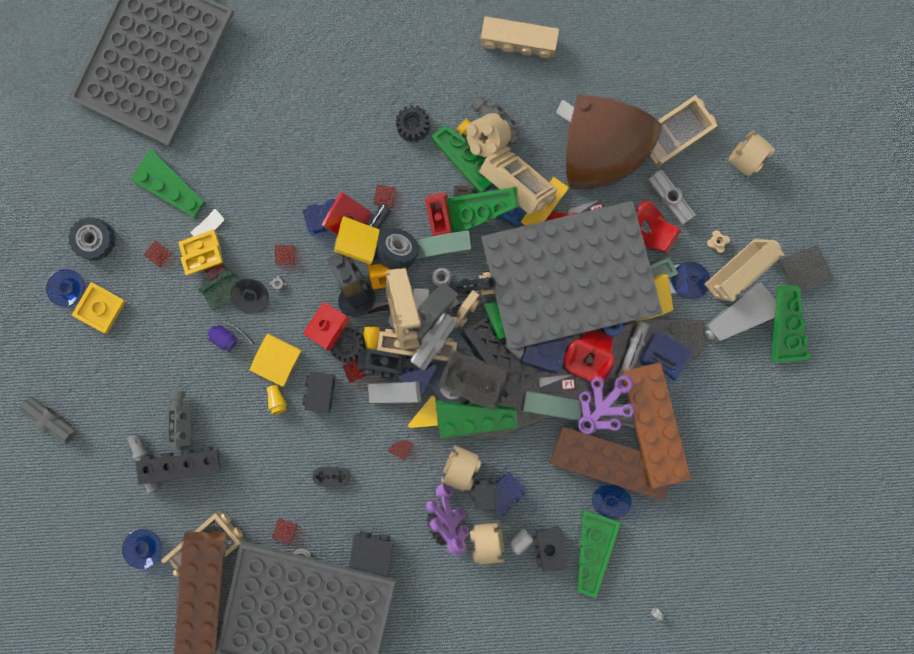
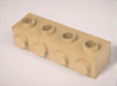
(519, 37)
(389, 343)

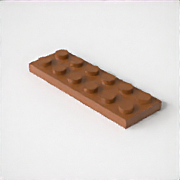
(656, 426)

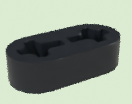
(331, 481)

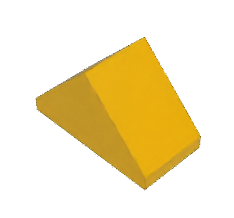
(426, 416)

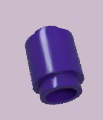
(222, 338)

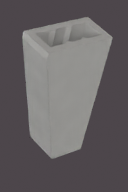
(747, 311)

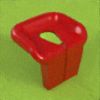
(661, 234)
(596, 343)

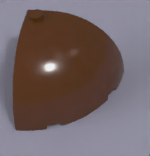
(607, 141)

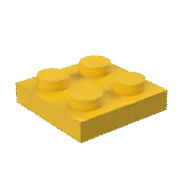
(99, 308)

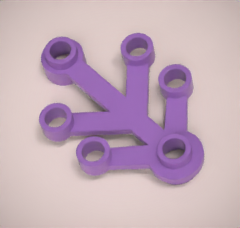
(603, 407)
(455, 541)

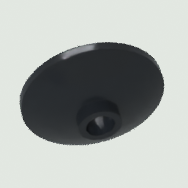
(249, 302)
(360, 308)

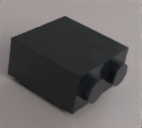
(348, 278)
(372, 553)

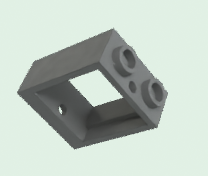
(433, 308)

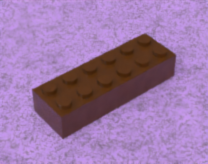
(603, 461)
(200, 593)

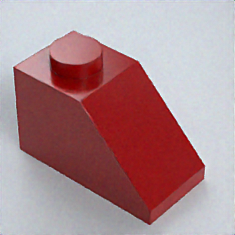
(438, 213)

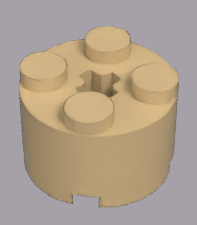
(488, 135)
(749, 154)
(460, 469)
(487, 543)

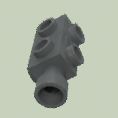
(480, 106)
(181, 424)

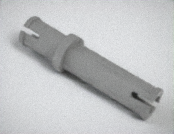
(637, 342)
(138, 451)

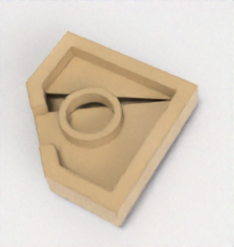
(469, 304)

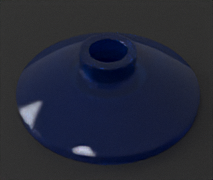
(682, 284)
(57, 286)
(611, 507)
(133, 551)

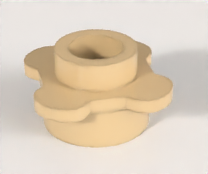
(718, 246)

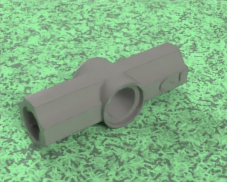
(663, 187)
(434, 341)

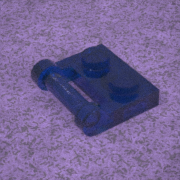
(669, 350)

